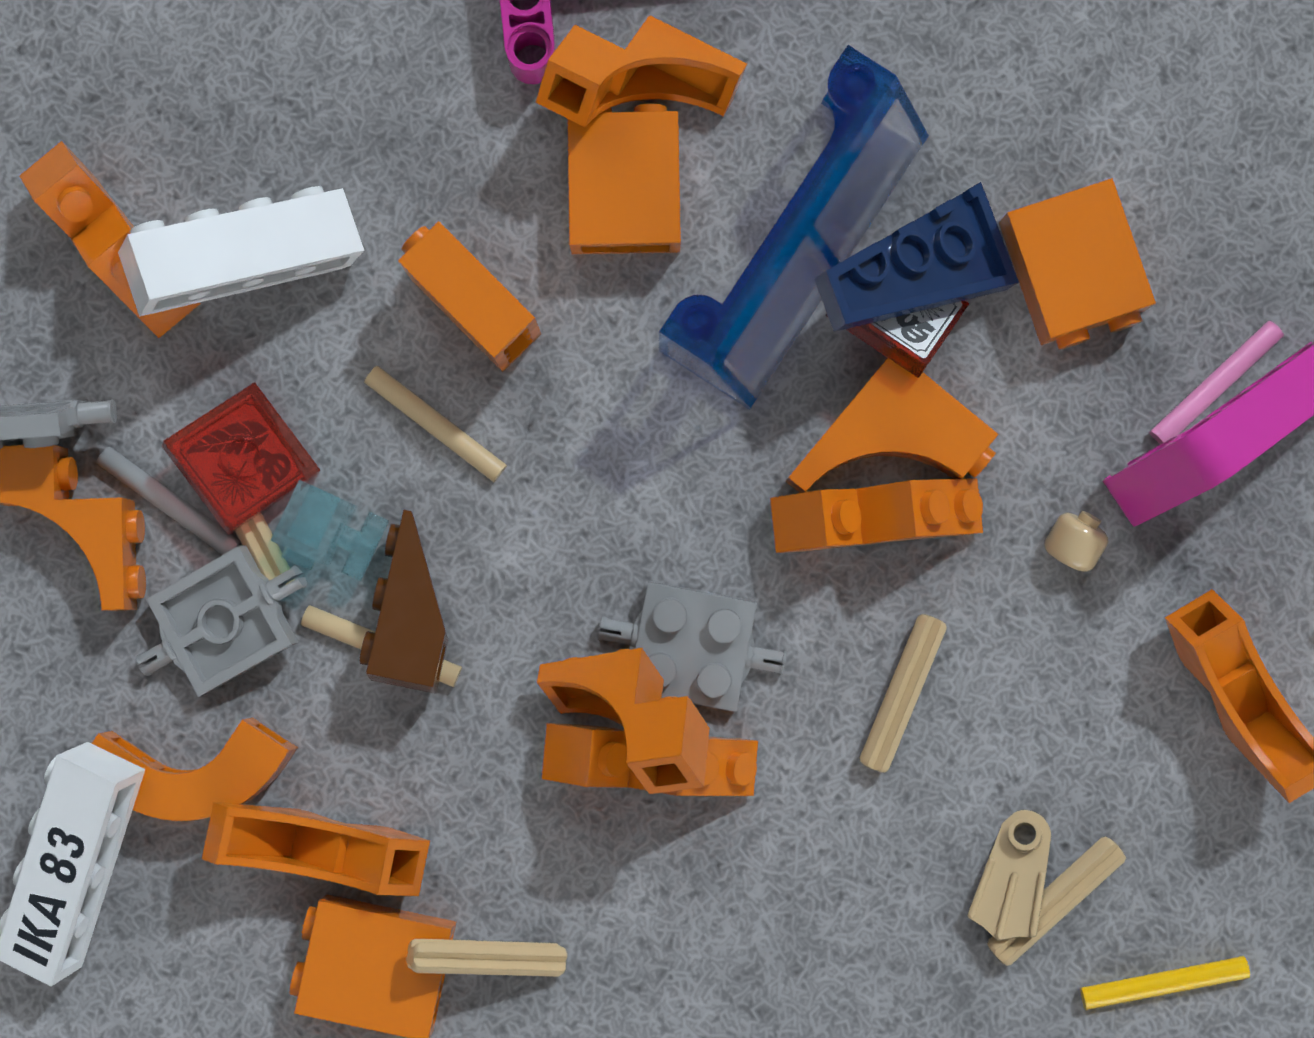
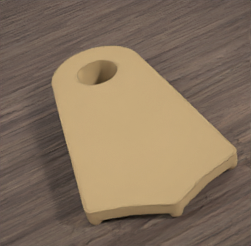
(1013, 880)

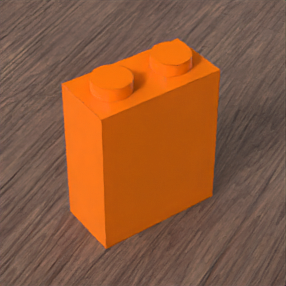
(625, 182)
(1077, 264)
(469, 294)
(360, 969)

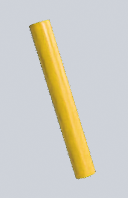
(1165, 982)

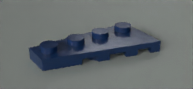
(921, 266)

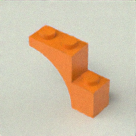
(658, 63)
(93, 222)
(876, 514)
(100, 526)
(1250, 707)
(662, 735)
(598, 759)
(316, 847)

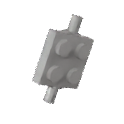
(47, 422)
(221, 620)
(696, 643)

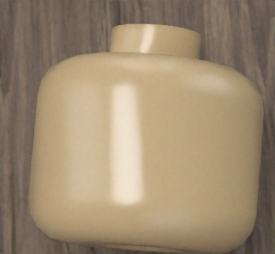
(1077, 541)

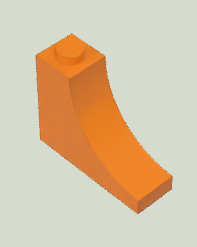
(904, 419)

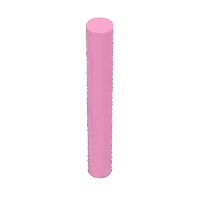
(1217, 382)

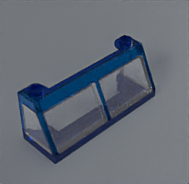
(870, 149)

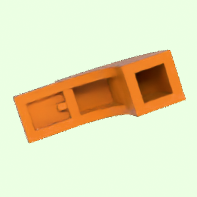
(235, 776)

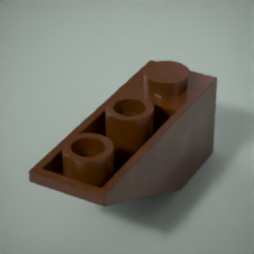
(410, 628)

